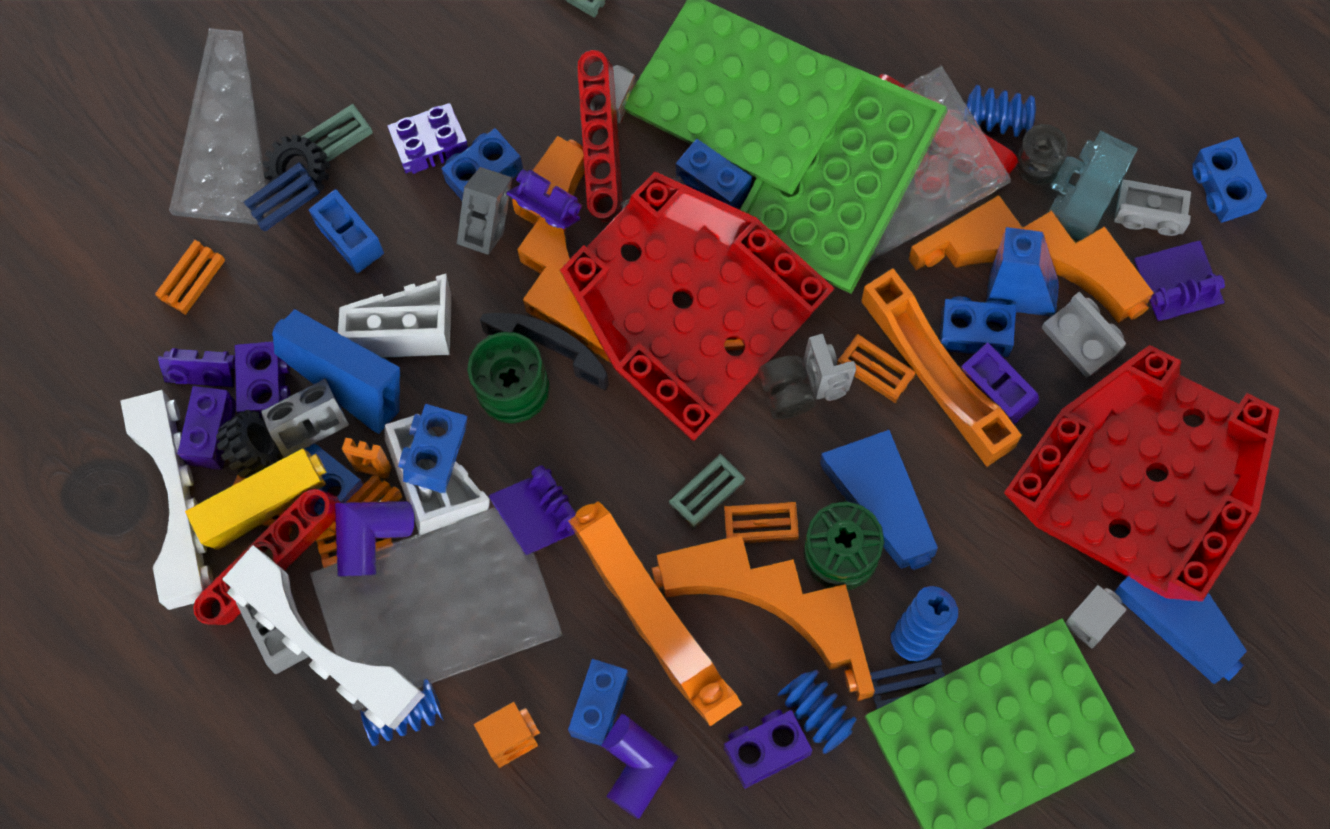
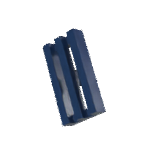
(275, 186)
(905, 669)

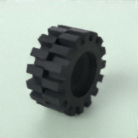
(297, 147)
(247, 444)

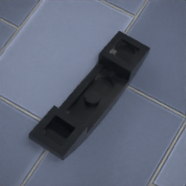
(585, 363)

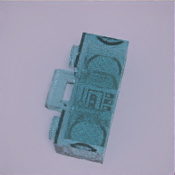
(1100, 177)

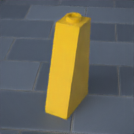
(255, 499)

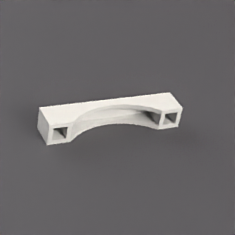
(180, 566)
(267, 588)

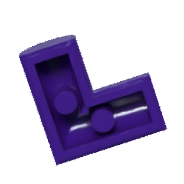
(359, 526)
(646, 765)

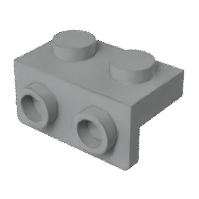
(1153, 207)

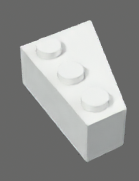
(402, 323)
(429, 506)

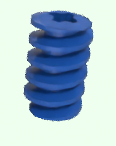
(1001, 110)
(924, 624)
(425, 709)
(818, 710)

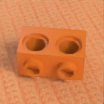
(508, 734)

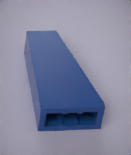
(1024, 273)
(359, 378)
(875, 477)
(1190, 627)

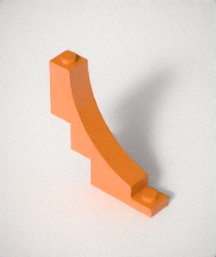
(547, 252)
(1092, 263)
(652, 615)
(819, 616)

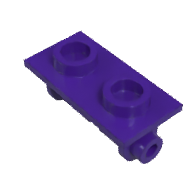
(558, 209)
(185, 368)

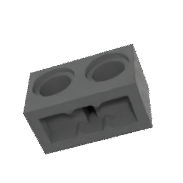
(484, 210)
(304, 418)

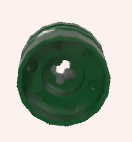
(499, 363)
(832, 562)

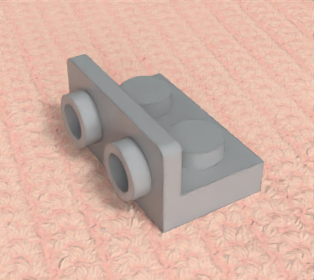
(1085, 335)
(825, 378)

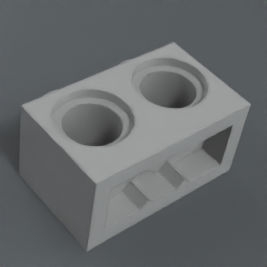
(273, 650)

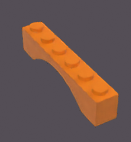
(971, 411)

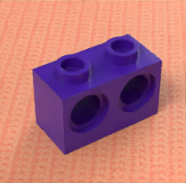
(253, 382)
(1000, 383)
(205, 414)
(772, 757)

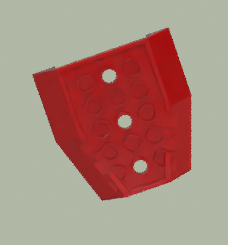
(739, 286)
(1096, 464)

